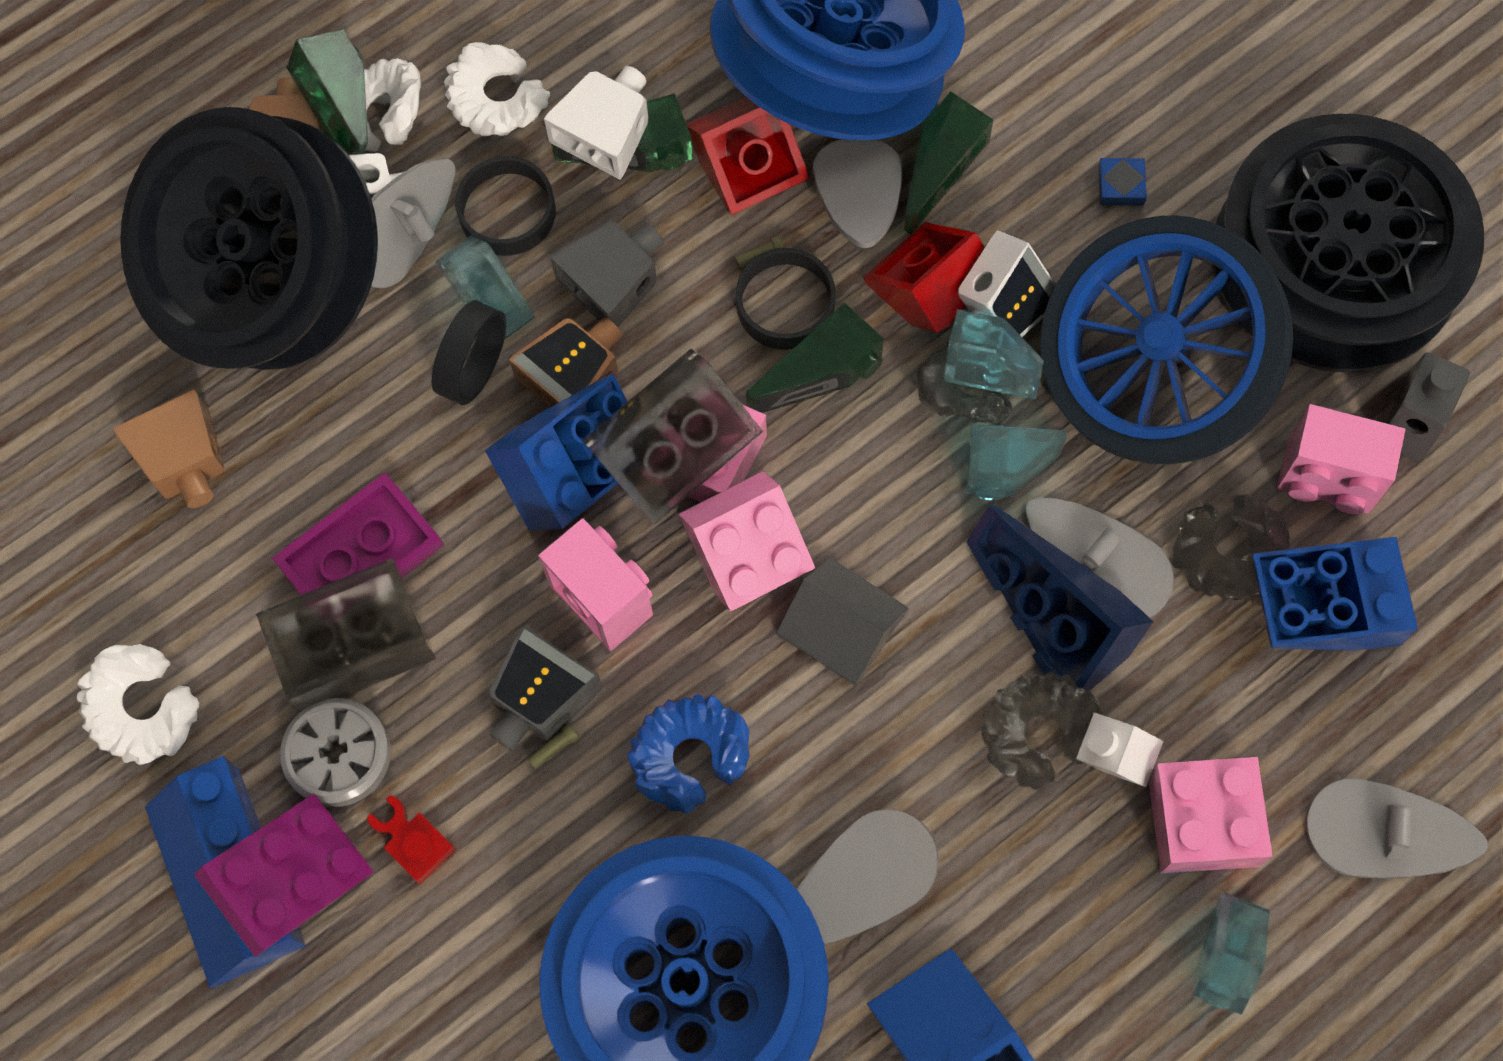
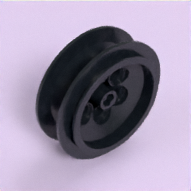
(195, 242)
(1351, 314)

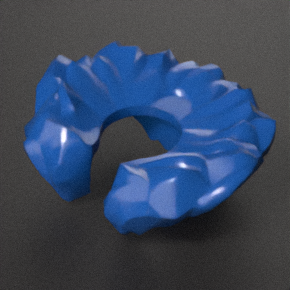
(666, 728)

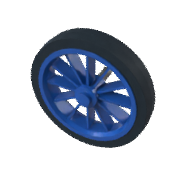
(1165, 339)

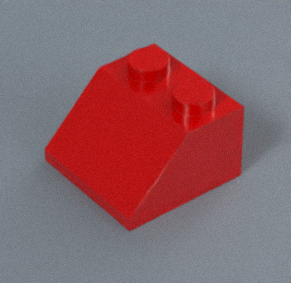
(747, 154)
(925, 275)

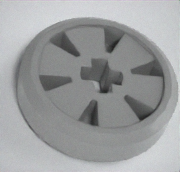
(313, 734)

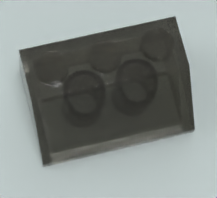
(673, 435)
(345, 636)

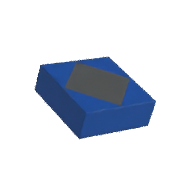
(1122, 181)

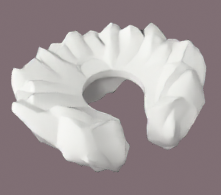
(396, 84)
(467, 96)
(111, 725)

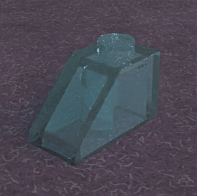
(480, 276)
(991, 356)
(1008, 458)
(1232, 954)

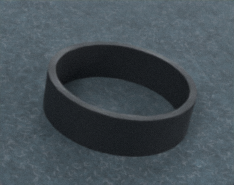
(500, 166)
(772, 258)
(447, 374)

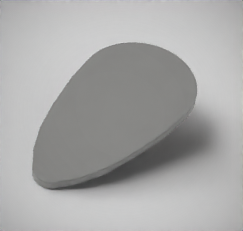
(859, 187)
(408, 215)
(1107, 549)
(1388, 832)
(871, 874)

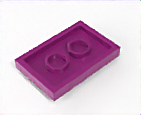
(358, 535)
(283, 874)

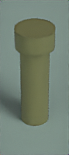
(744, 258)
(553, 746)

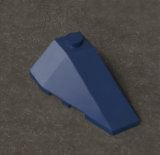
(1064, 608)

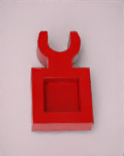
(414, 843)

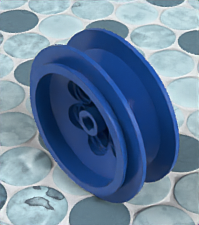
(840, 62)
(630, 910)

